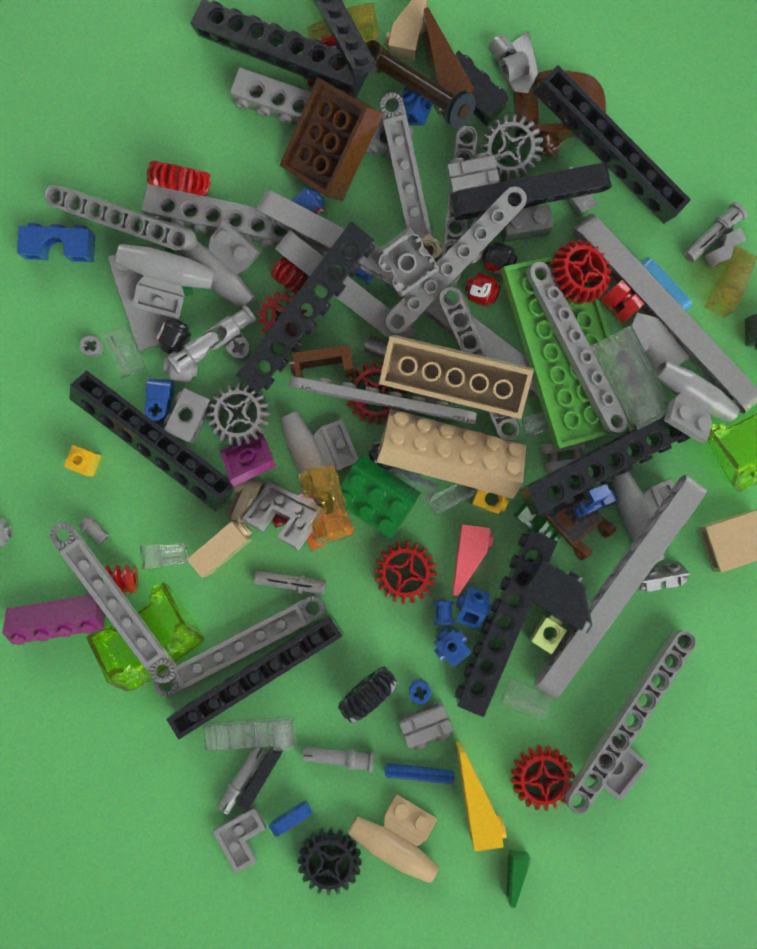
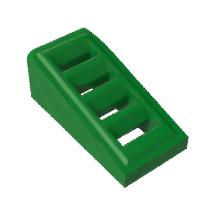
(517, 869)

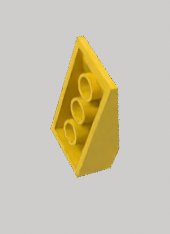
(484, 825)

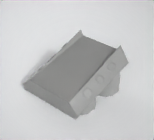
(405, 261)

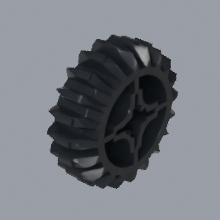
(367, 694)
(315, 873)

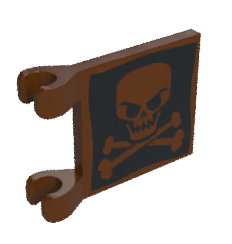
(575, 529)

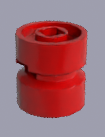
(619, 293)

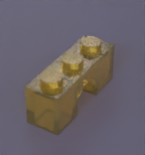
(324, 485)

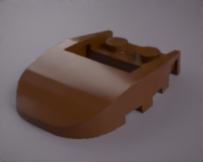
(527, 104)

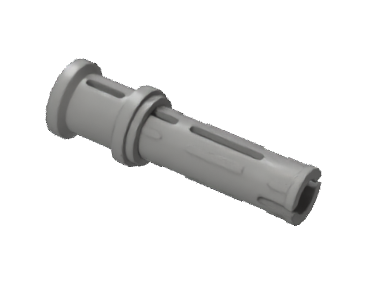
(722, 225)
(351, 759)

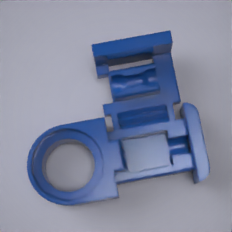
(599, 499)

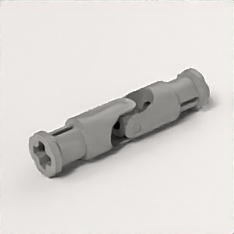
(200, 347)

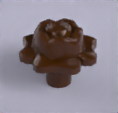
(550, 145)

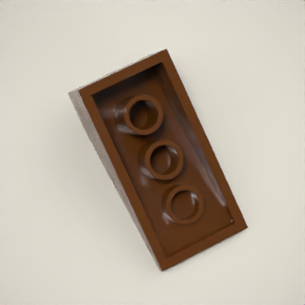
(441, 60)

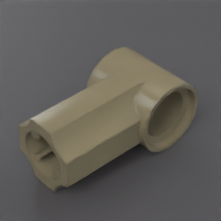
(243, 499)

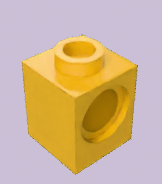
(82, 461)
(479, 501)

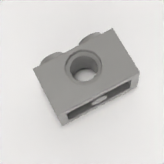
(188, 429)

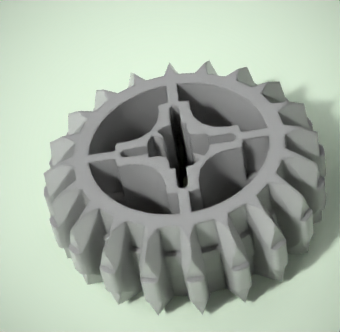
(521, 141)
(222, 402)

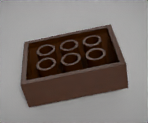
(330, 139)

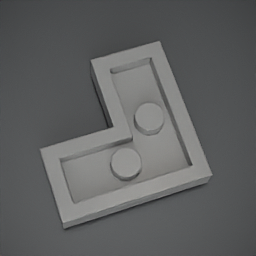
(233, 838)

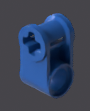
(159, 395)

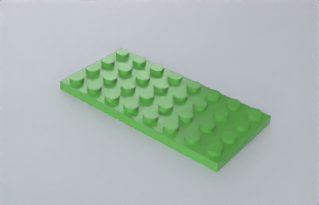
(559, 390)

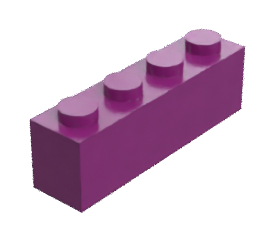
(53, 619)

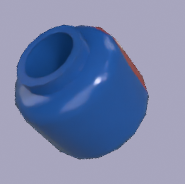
(310, 200)

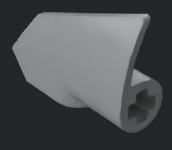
(515, 61)
(657, 341)

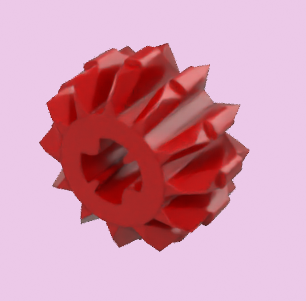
(289, 275)

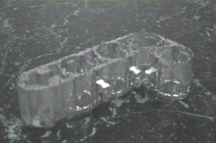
(251, 733)

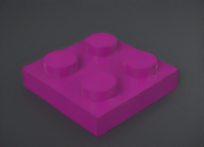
(247, 460)

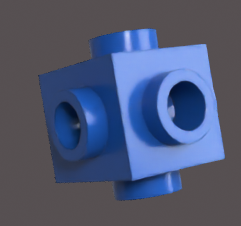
(416, 107)
(473, 602)
(457, 652)

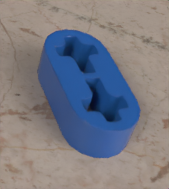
(290, 818)

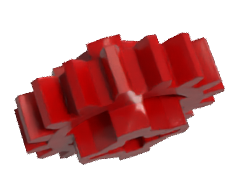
(275, 308)

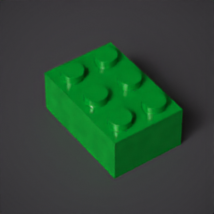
(377, 496)

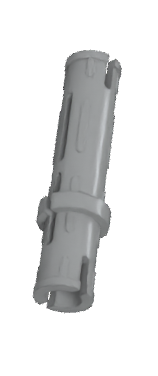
(263, 578)
(236, 788)

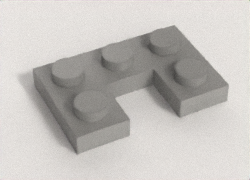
(288, 505)

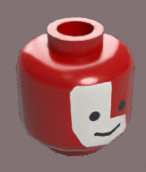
(482, 289)

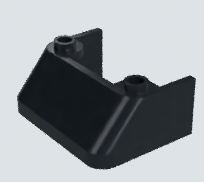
(559, 594)

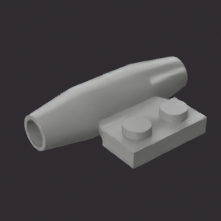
(227, 255)
(163, 278)
(694, 401)
(325, 448)
(636, 506)

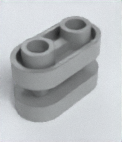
(555, 462)

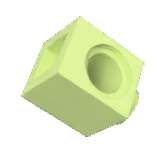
(551, 643)

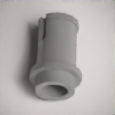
(94, 530)

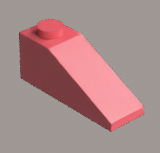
(471, 549)

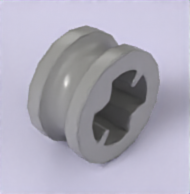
(99, 347)

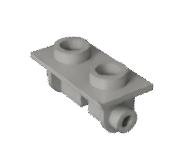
(672, 574)

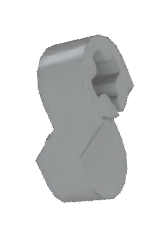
(725, 248)
(238, 349)

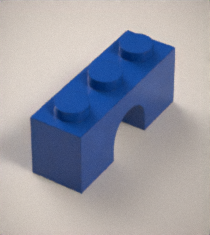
(36, 242)

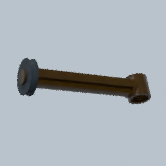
(457, 106)

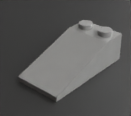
(143, 323)

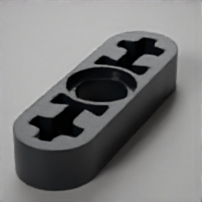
(259, 779)

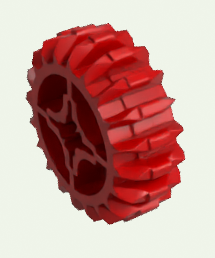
(178, 178)
(588, 268)
(363, 377)
(397, 591)
(561, 777)

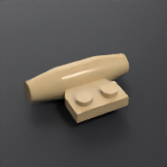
(398, 839)

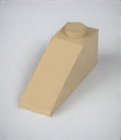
(406, 31)

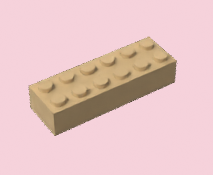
(456, 376)
(452, 453)

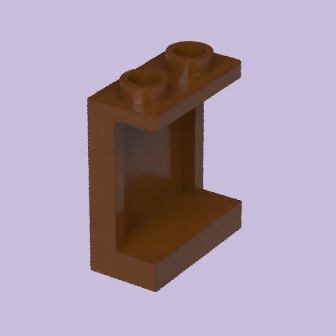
(322, 357)

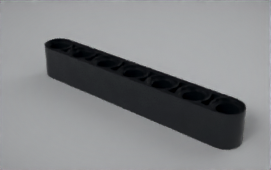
(538, 190)

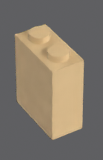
(731, 541)
(220, 548)

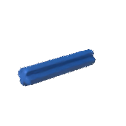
(419, 773)

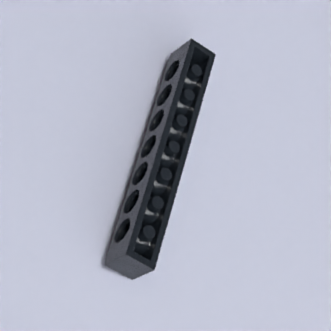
(242, 32)
(611, 145)
(250, 371)
(151, 440)
(536, 494)
(254, 676)
(479, 701)

